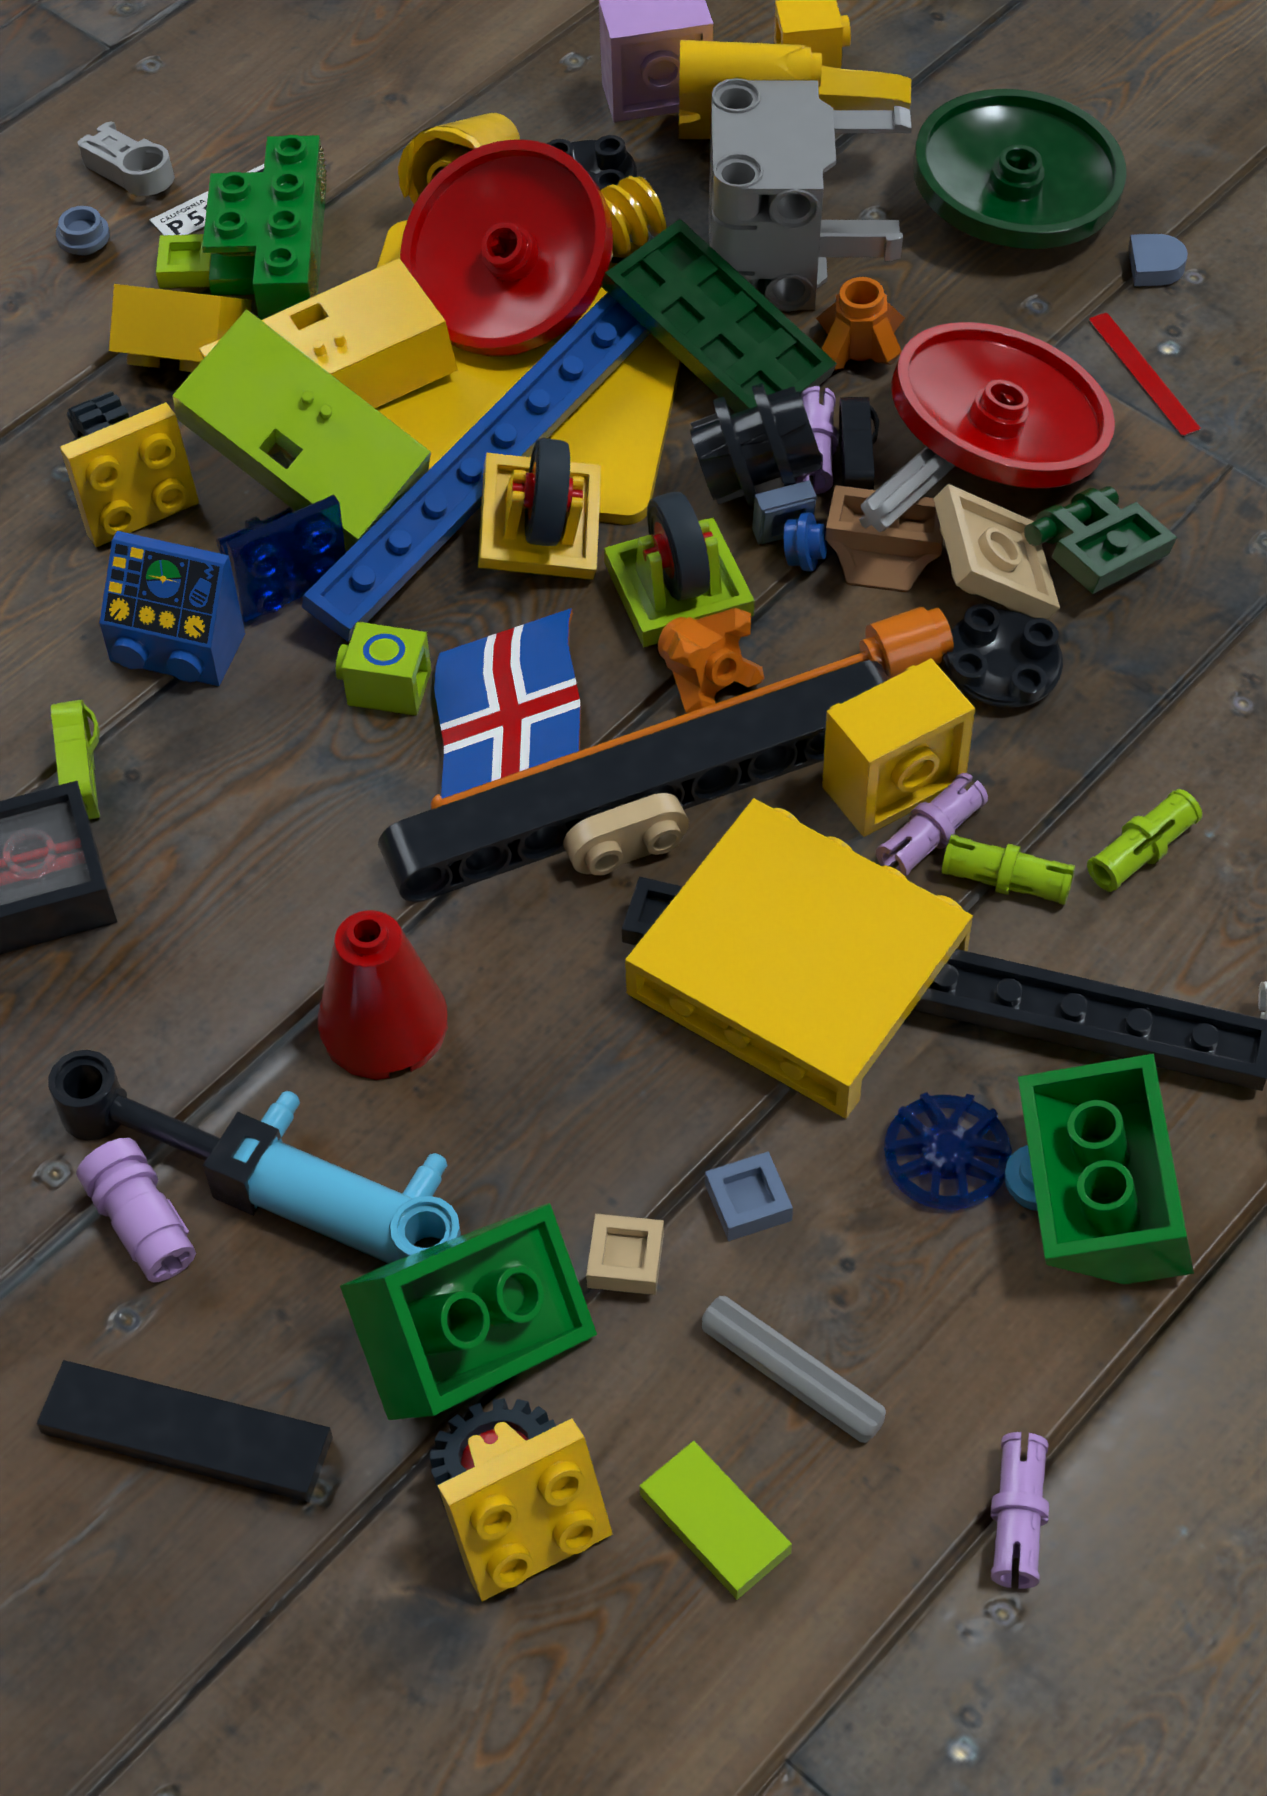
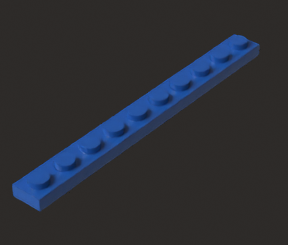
(453, 486)

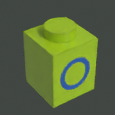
(385, 668)

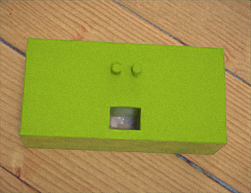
(298, 427)

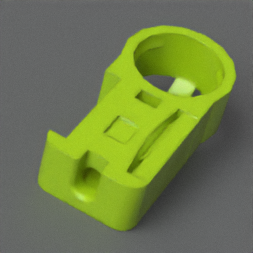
(75, 749)

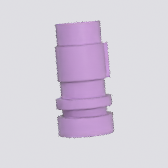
(142, 1217)

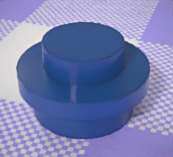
(804, 542)

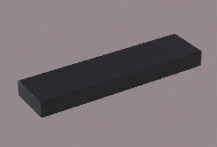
(185, 1430)

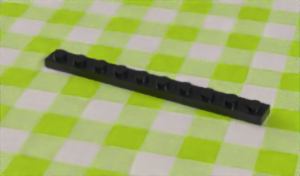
(1062, 1008)

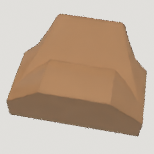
(887, 557)

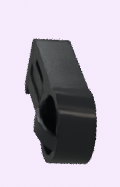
(857, 441)

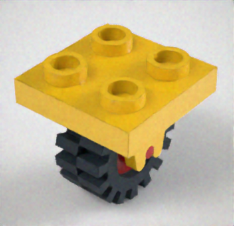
(126, 467)
(517, 1493)

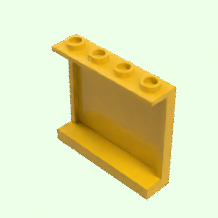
(796, 954)

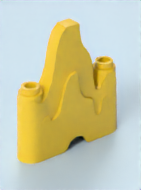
(711, 62)

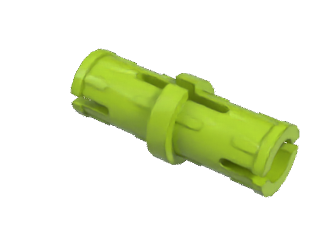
(1144, 840)
(1008, 869)

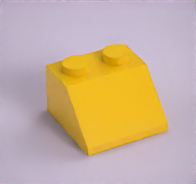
(169, 324)

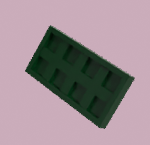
(714, 319)

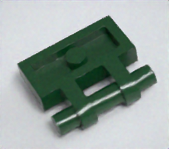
(1099, 539)

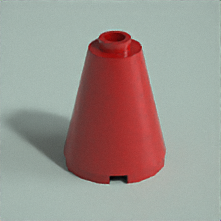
(379, 1000)

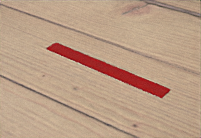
(1144, 374)

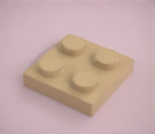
(993, 555)

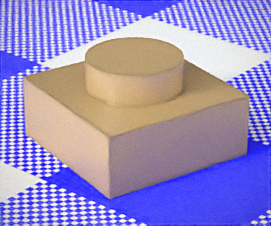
(625, 1254)

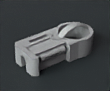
(123, 160)

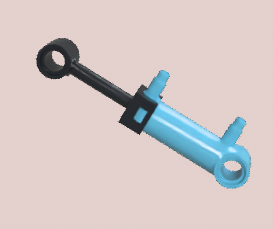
(257, 1170)

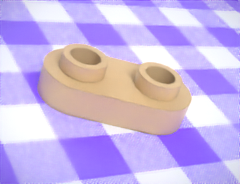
(626, 834)

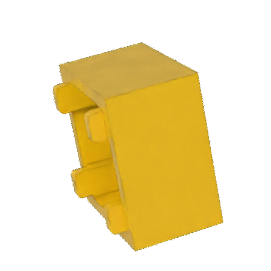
(896, 746)

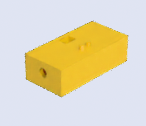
(371, 334)

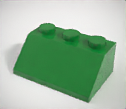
(1105, 1171)

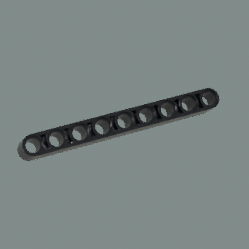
(690, 760)

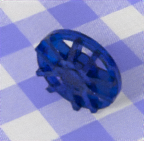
(947, 1150)

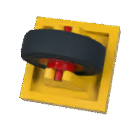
(540, 513)

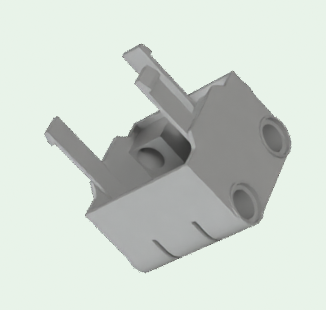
(768, 186)

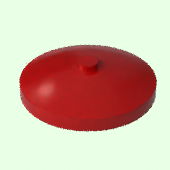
(509, 245)
(1002, 405)

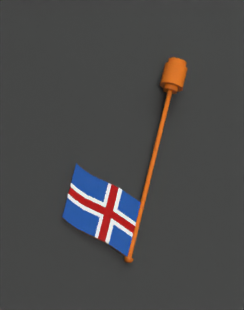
(516, 707)

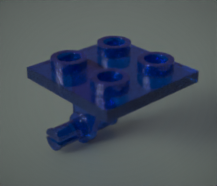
(283, 555)

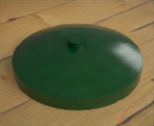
(1019, 168)

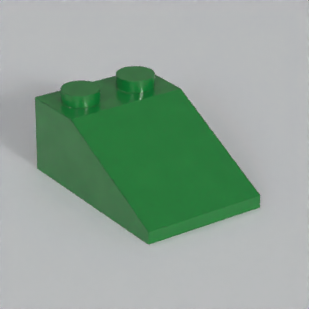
(468, 1313)

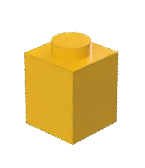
(814, 25)

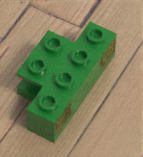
(269, 226)

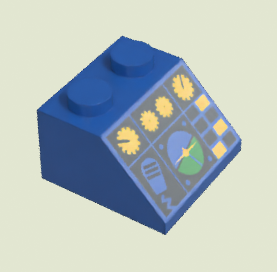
(170, 609)

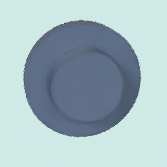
(82, 230)

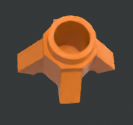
(861, 324)
(708, 655)

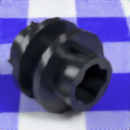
(755, 445)

